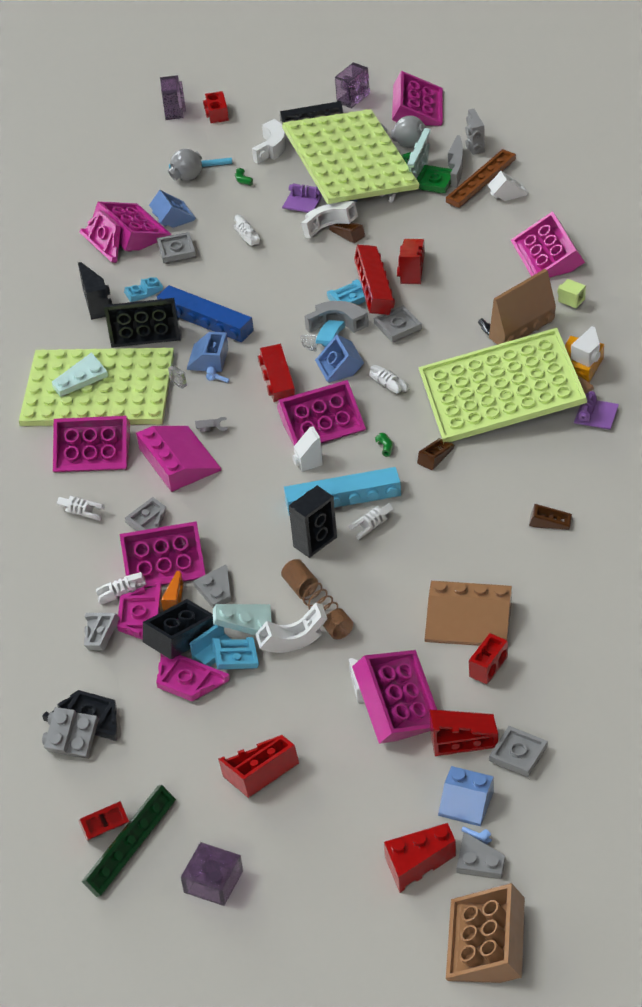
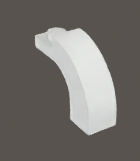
(275, 142)
(327, 215)
(294, 636)

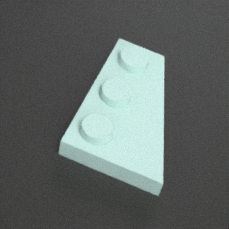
(80, 375)
(242, 617)

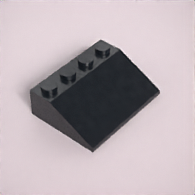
(142, 322)

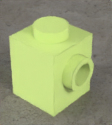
(571, 293)

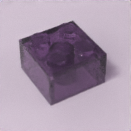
(352, 85)
(172, 97)
(212, 873)

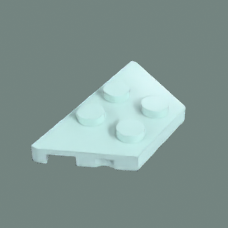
(419, 156)

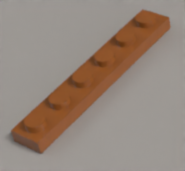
(480, 178)

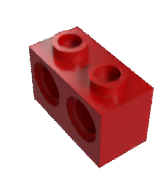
(215, 107)
(488, 658)
(103, 820)

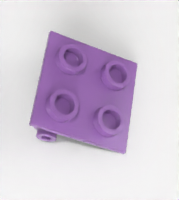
(302, 198)
(596, 412)

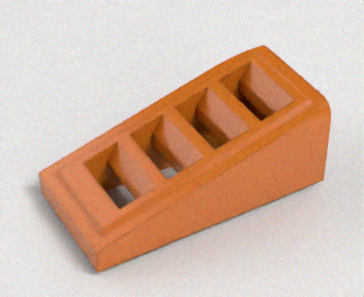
(173, 592)

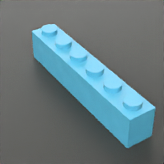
(352, 488)

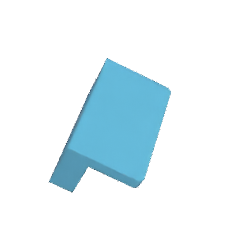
(202, 646)

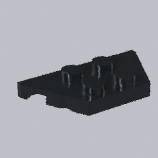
(94, 705)

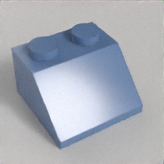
(170, 210)
(339, 359)
(466, 796)

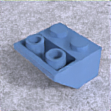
(209, 351)

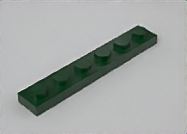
(128, 841)

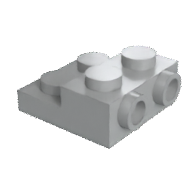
(475, 133)
(70, 733)

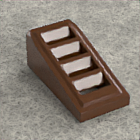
(351, 232)
(432, 454)
(543, 518)

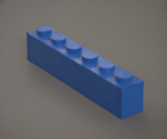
(209, 314)

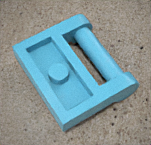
(349, 293)
(231, 657)

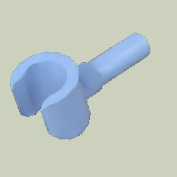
(211, 375)
(482, 836)

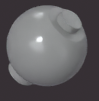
(408, 131)
(185, 165)

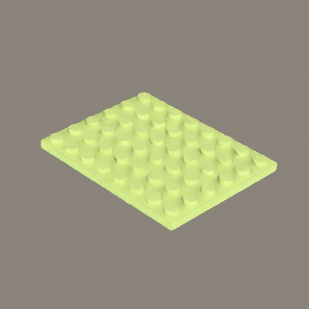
(350, 156)
(501, 385)
(134, 386)

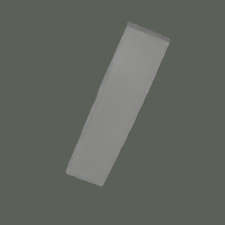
(455, 161)

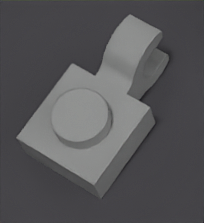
(205, 425)

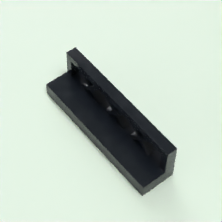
(311, 111)

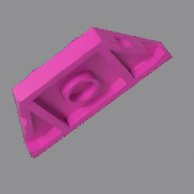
(103, 235)
(137, 608)
(188, 677)

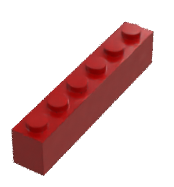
(373, 280)

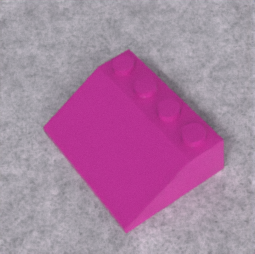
(418, 99)
(137, 225)
(547, 247)
(327, 409)
(91, 443)
(176, 455)
(163, 552)
(395, 694)

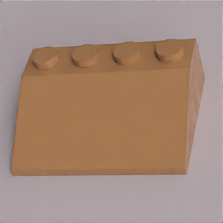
(522, 309)
(467, 612)
(486, 936)

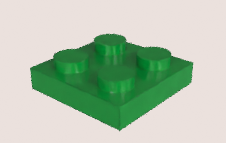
(434, 179)

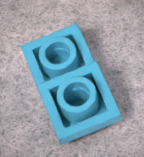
(146, 289)
(329, 331)

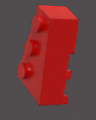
(411, 261)
(276, 372)
(461, 731)
(259, 766)
(418, 853)

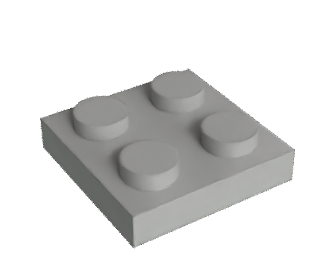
(176, 247)
(398, 323)
(518, 751)

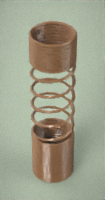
(304, 584)

